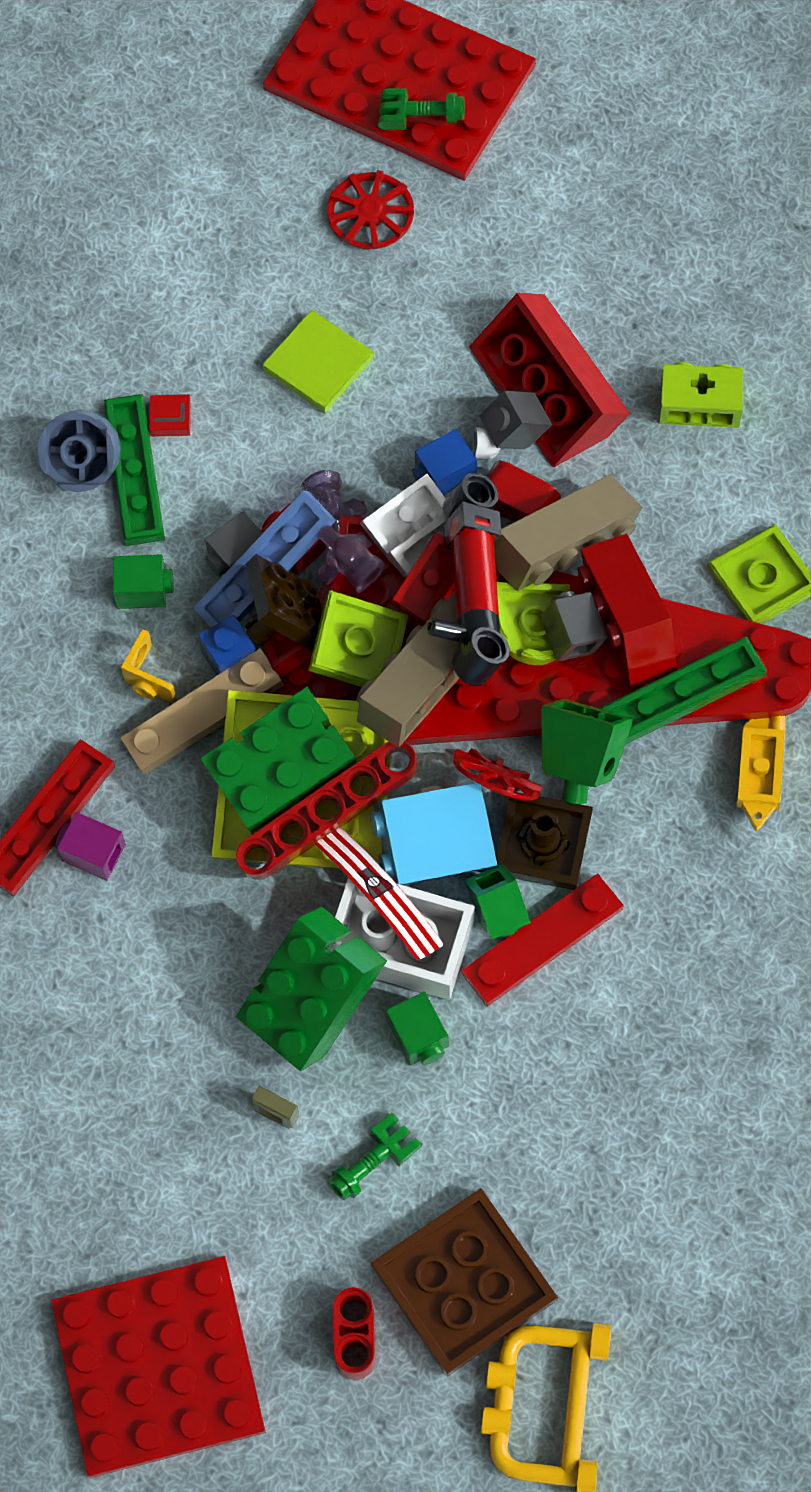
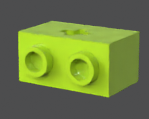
(717, 407)

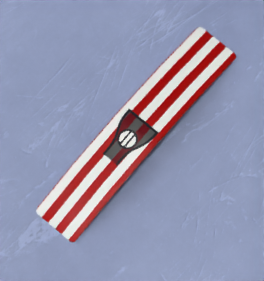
(381, 892)

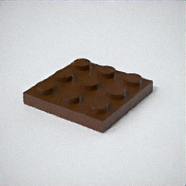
(464, 1282)

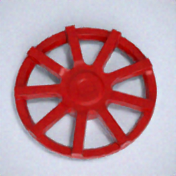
(370, 209)
(495, 775)

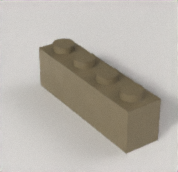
(555, 534)
(410, 680)

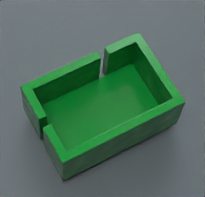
(279, 760)
(309, 989)

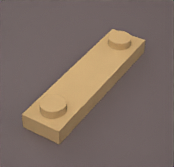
(198, 712)

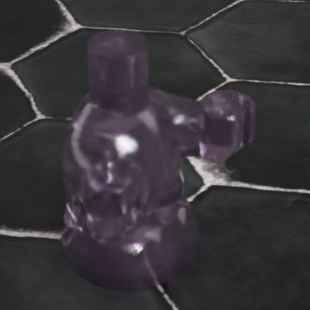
(326, 487)
(350, 557)

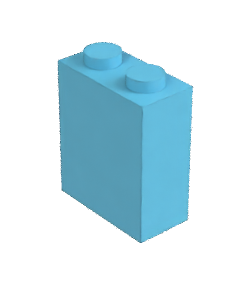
(434, 834)

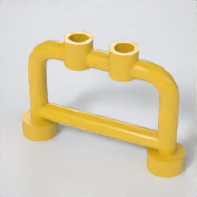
(497, 1420)

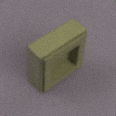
(275, 1107)

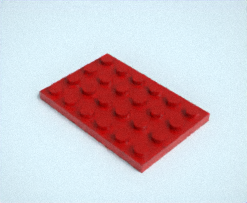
(360, 47)

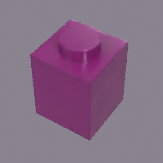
(90, 845)

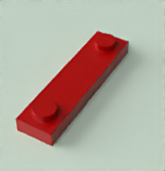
(53, 806)
(542, 939)

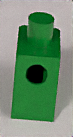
(581, 746)

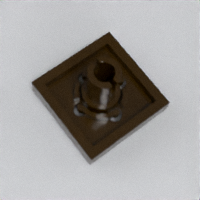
(282, 604)
(546, 825)

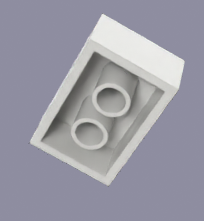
(433, 973)

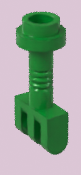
(396, 108)
(345, 1182)

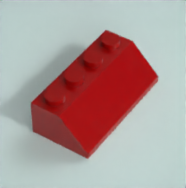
(537, 353)

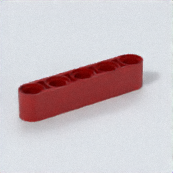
(305, 811)

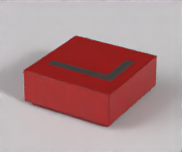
(170, 415)

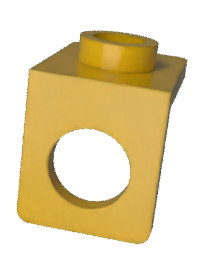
(142, 682)

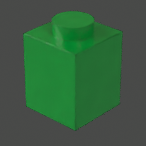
(141, 581)
(497, 901)
(418, 1029)

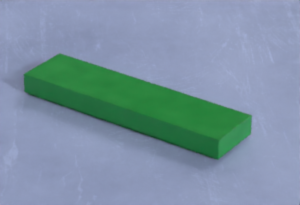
(135, 472)
(689, 688)

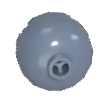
(79, 450)

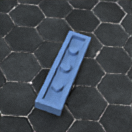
(281, 542)

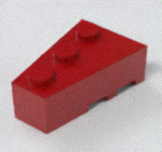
(630, 609)

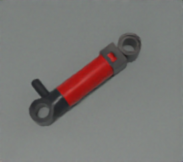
(471, 535)

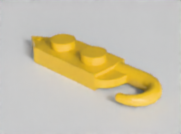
(761, 768)

